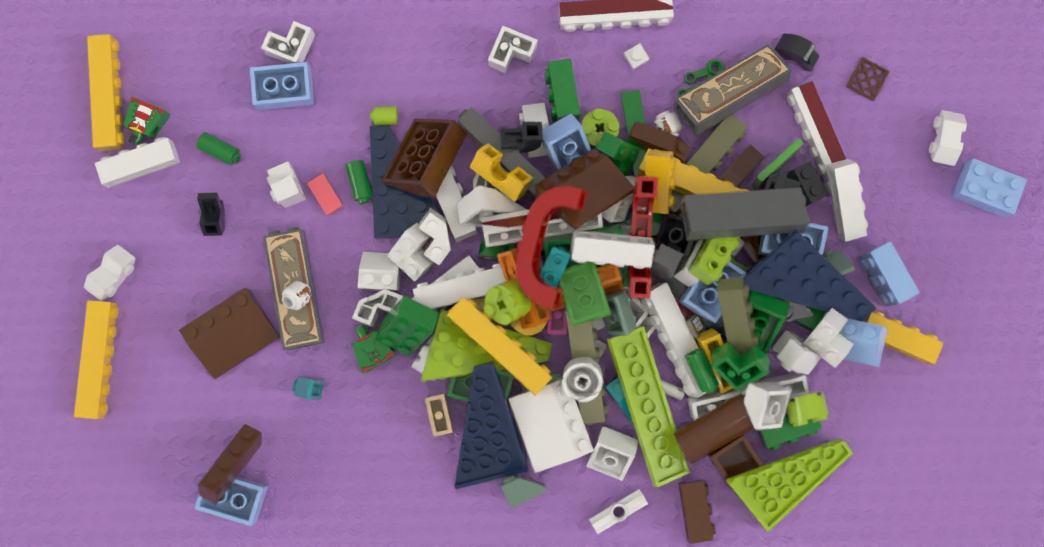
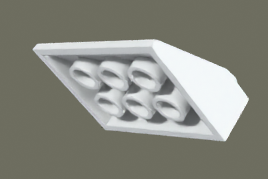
(550, 426)

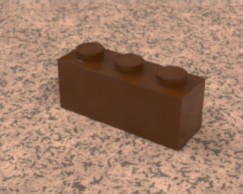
(696, 511)

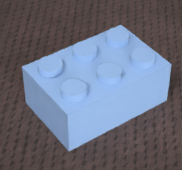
(281, 86)
(565, 142)
(989, 188)
(814, 234)
(888, 274)
(239, 503)

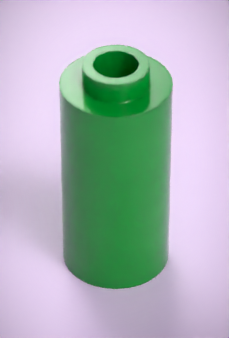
(218, 149)
(359, 181)
(702, 370)

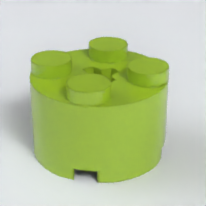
(599, 119)
(506, 302)
(807, 407)

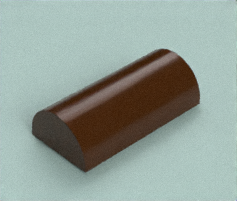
(714, 429)

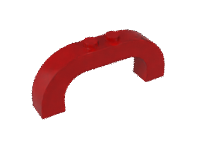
(643, 198)
(532, 241)

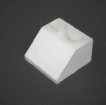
(378, 272)
(766, 404)
(612, 453)

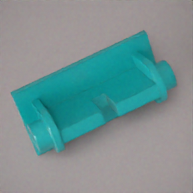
(555, 265)

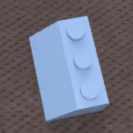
(704, 298)
(867, 341)

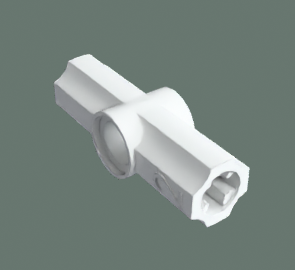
(606, 517)

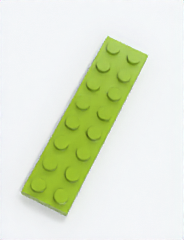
(648, 406)

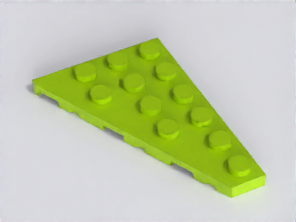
(456, 354)
(781, 485)

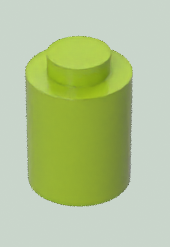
(384, 115)

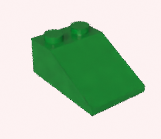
(768, 316)

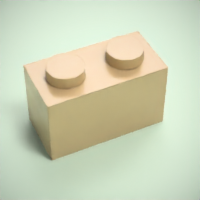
(439, 415)

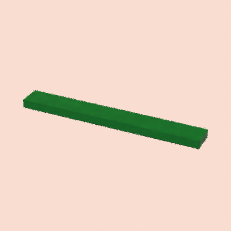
(632, 113)

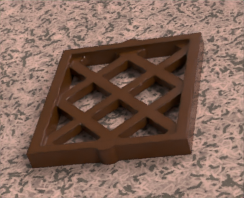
(874, 66)

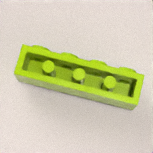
(712, 258)

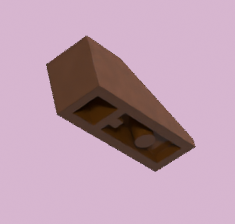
(656, 139)
(742, 166)

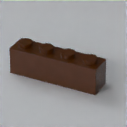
(230, 464)

